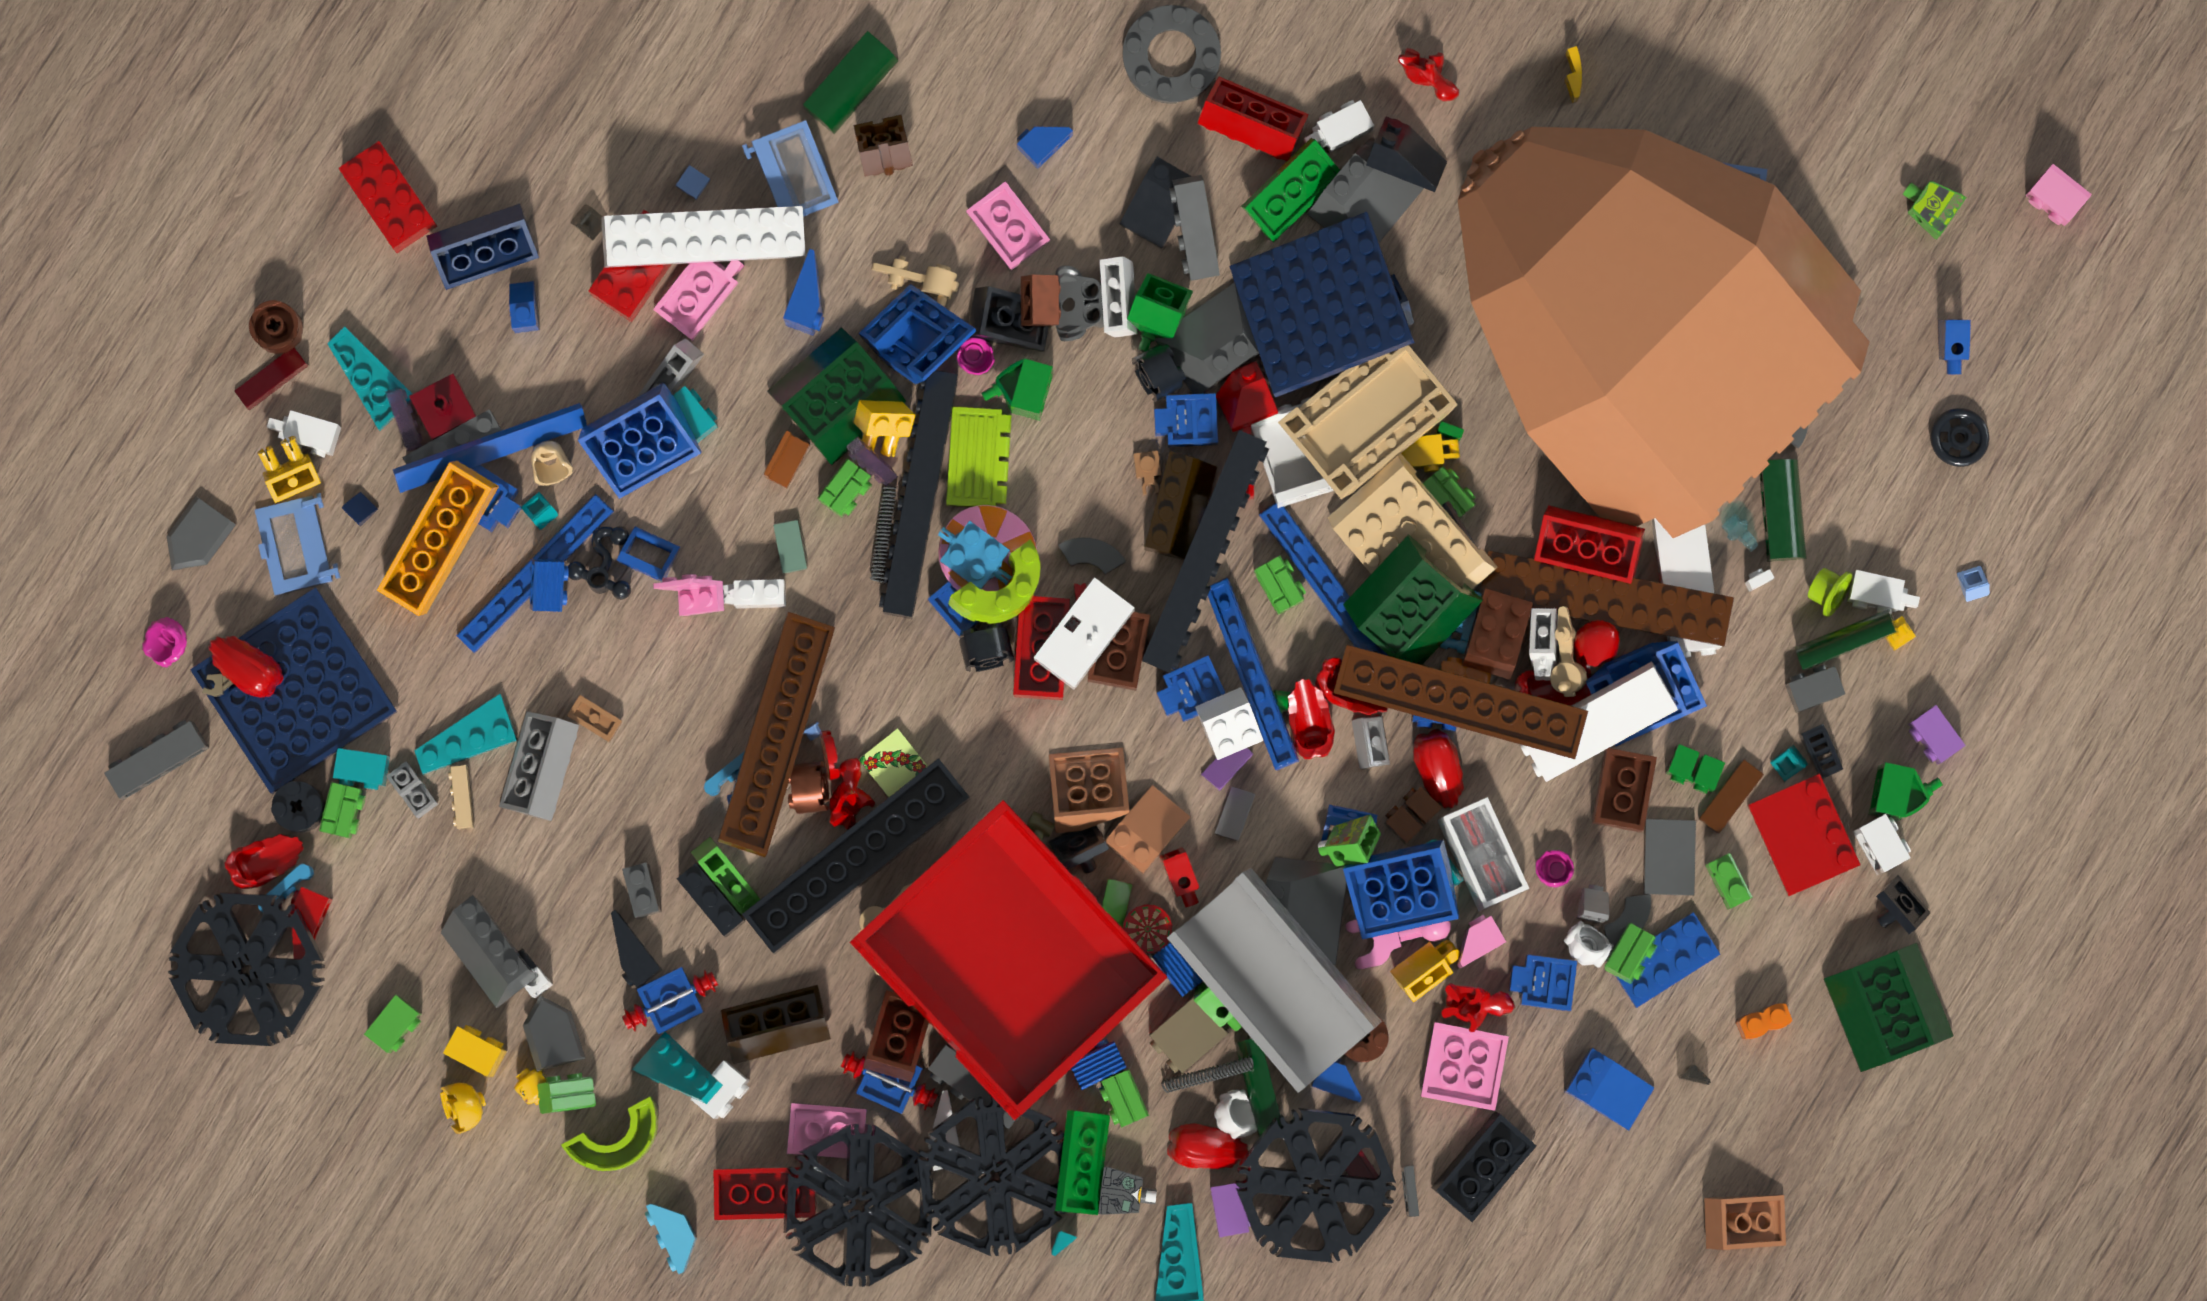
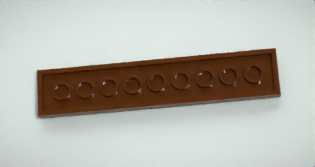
(1634, 606)
(1461, 701)
(776, 734)

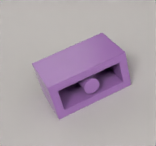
(1935, 735)
(1229, 1210)

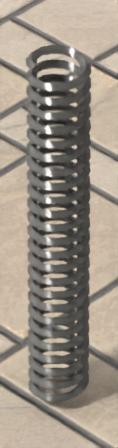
(880, 531)
(1205, 1077)

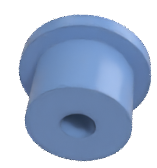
(812, 731)

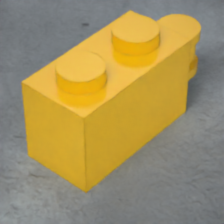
(1428, 452)
(1425, 968)

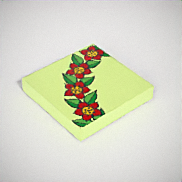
(893, 762)

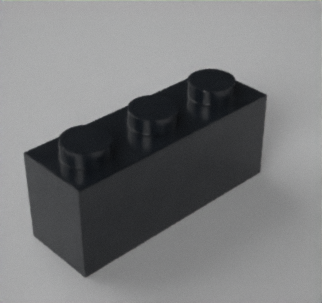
(710, 900)

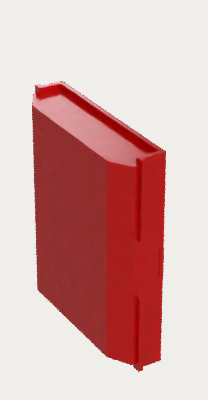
(1009, 959)

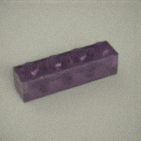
(403, 418)
(871, 461)

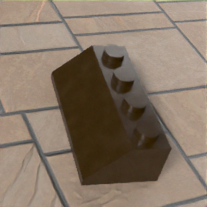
(1179, 505)
(775, 1024)

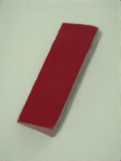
(271, 378)

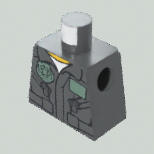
(1123, 1193)

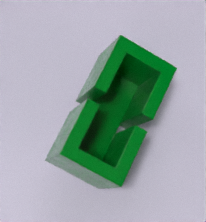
(1706, 774)

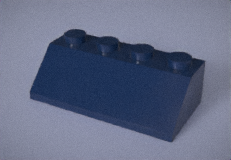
(482, 246)

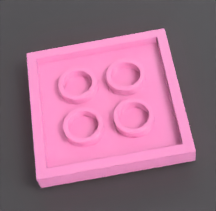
(1464, 1066)

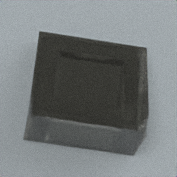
(588, 222)
(1694, 1075)

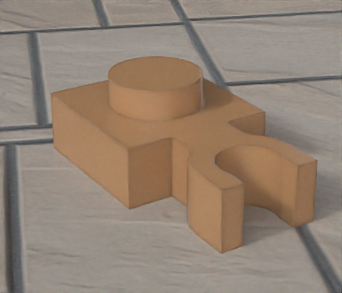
(1147, 467)

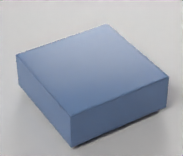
(692, 182)

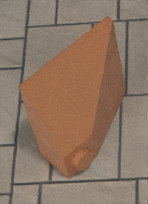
(1088, 788)

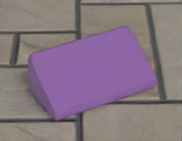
(1222, 770)

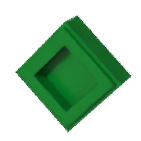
(1450, 431)

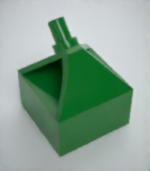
(1158, 309)
(1023, 387)
(1900, 791)

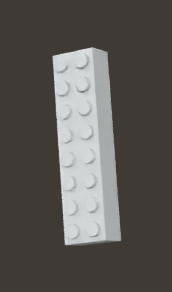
(703, 236)

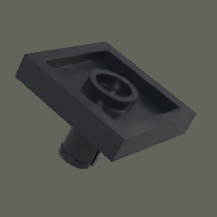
(1079, 848)
(1901, 906)

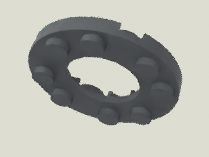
(1163, 88)

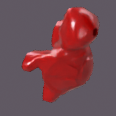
(1428, 73)
(848, 798)
(1474, 1004)

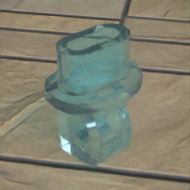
(1738, 530)

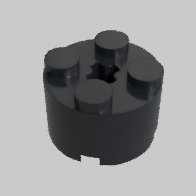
(1158, 371)
(986, 648)
(284, 809)

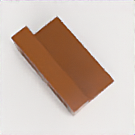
(786, 460)

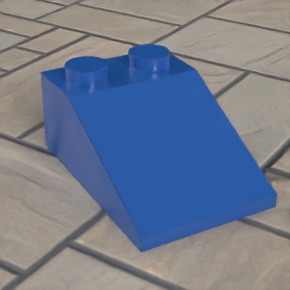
(805, 305)
(1609, 1089)

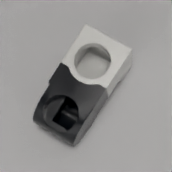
(541, 982)

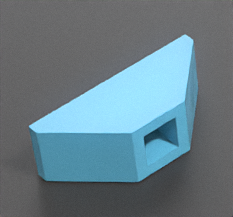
(674, 1234)

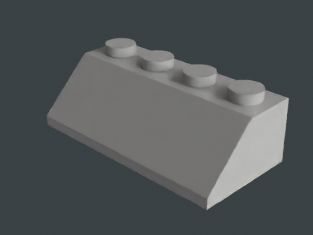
(539, 765)

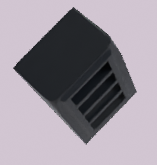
(1829, 748)

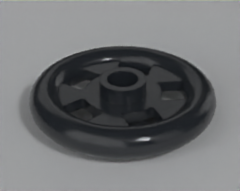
(1943, 425)

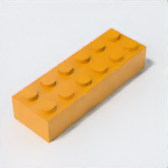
(437, 538)

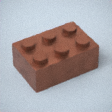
(1497, 634)
(1123, 657)
(1624, 790)
(896, 1039)

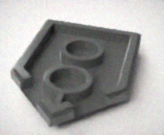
(197, 535)
(552, 1035)

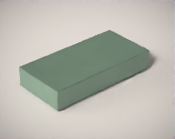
(790, 546)

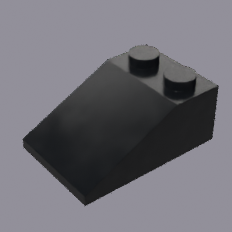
(1406, 155)
(1151, 207)
(998, 320)

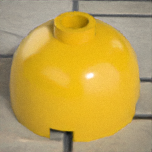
(463, 1106)

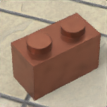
(1040, 300)

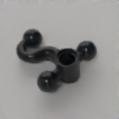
(577, 570)

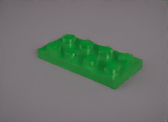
(1291, 190)
(1082, 1162)

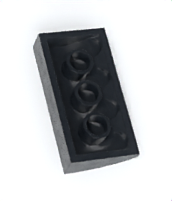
(1483, 1166)

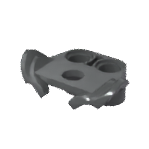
(1075, 286)

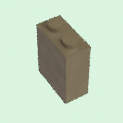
(1186, 1036)

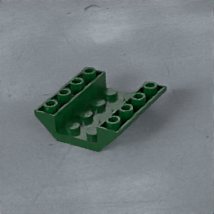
(826, 390)
(1410, 604)
(1888, 1007)

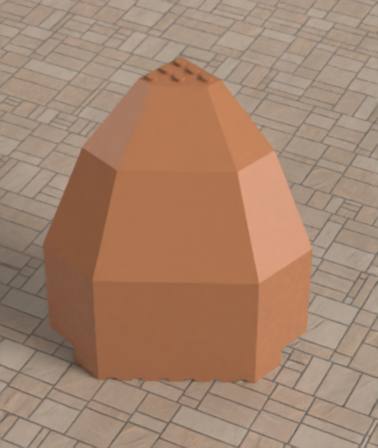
(1652, 315)

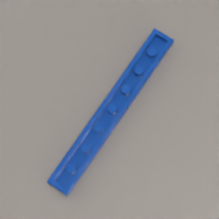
(491, 446)
(1315, 572)
(517, 590)
(1252, 675)

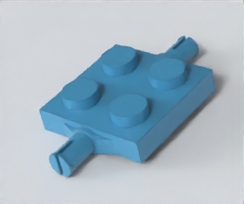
(975, 555)

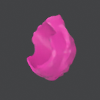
(165, 641)

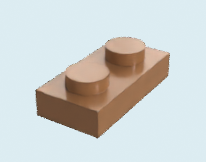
(594, 718)

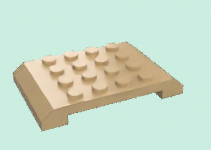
(1367, 418)
(1400, 505)

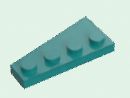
(366, 376)
(471, 736)
(677, 1069)
(1179, 1261)

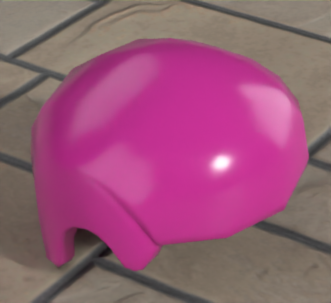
(975, 356)
(1554, 868)

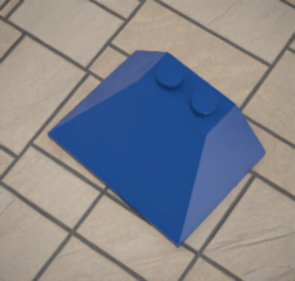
(915, 334)
(1672, 669)

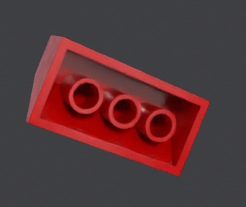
(1252, 119)

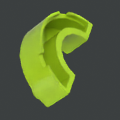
(1008, 601)
(625, 1152)

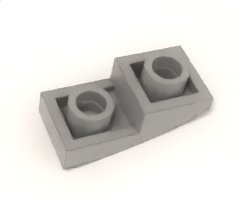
(412, 790)

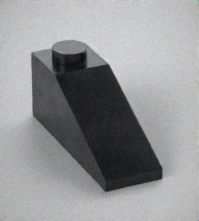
(634, 957)

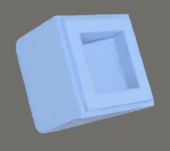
(1973, 583)

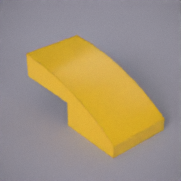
(1574, 80)

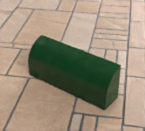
(850, 82)
(1782, 511)
(1846, 639)
(1259, 1085)

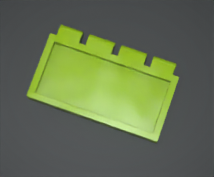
(975, 457)

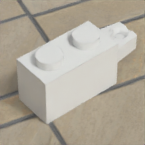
(1342, 127)
(309, 432)
(1879, 592)
(755, 593)
(1543, 642)

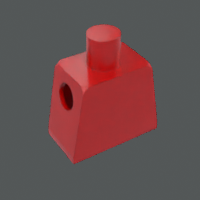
(1176, 866)

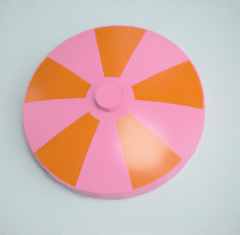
(1000, 525)

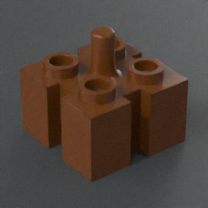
(883, 146)

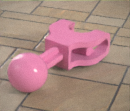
(1387, 943)

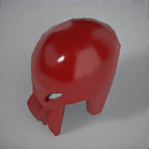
(1595, 644)

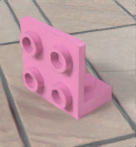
(695, 593)

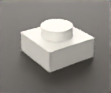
(1758, 579)

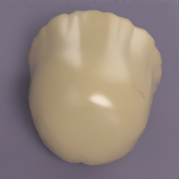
(553, 473)

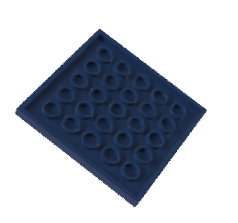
(1321, 304)
(317, 707)

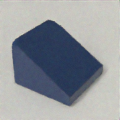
(359, 508)

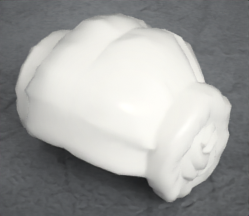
(1588, 945)
(1235, 1114)

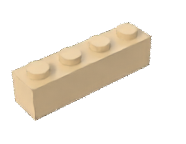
(462, 797)

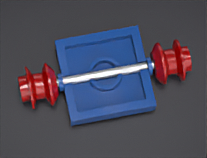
(670, 1000)
(886, 1089)

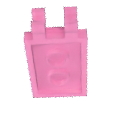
(698, 295)

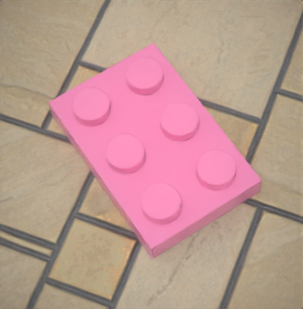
(1008, 225)
(816, 1122)

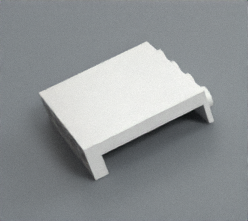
(1287, 468)

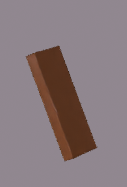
(1731, 796)

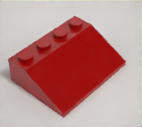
(1804, 835)

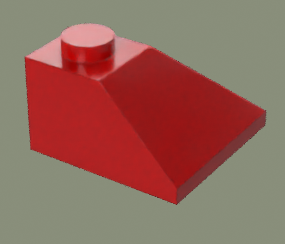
(1246, 397)

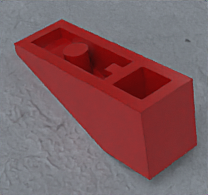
(313, 909)

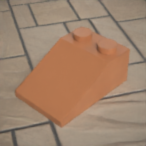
(1147, 829)
(1745, 1222)

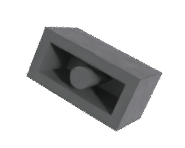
(1815, 688)
(641, 890)

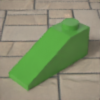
(725, 875)

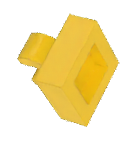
(1905, 634)

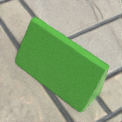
(1117, 899)

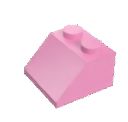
(2058, 195)
(1479, 940)

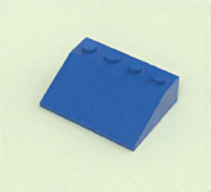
(640, 440)
(1402, 890)

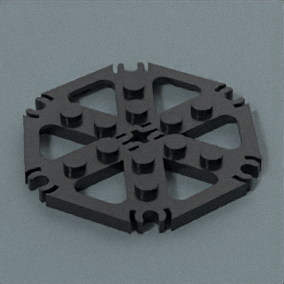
(251, 952)
(1307, 1170)
(994, 1194)
(837, 1217)

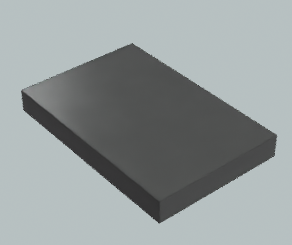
(1669, 857)

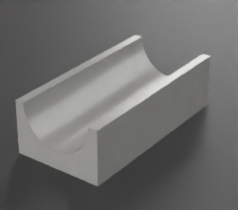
(1274, 980)

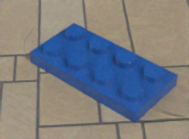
(1678, 953)

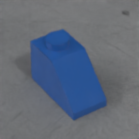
(1042, 143)
(523, 307)
(1338, 1082)

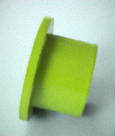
(1829, 590)

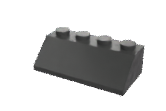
(486, 951)

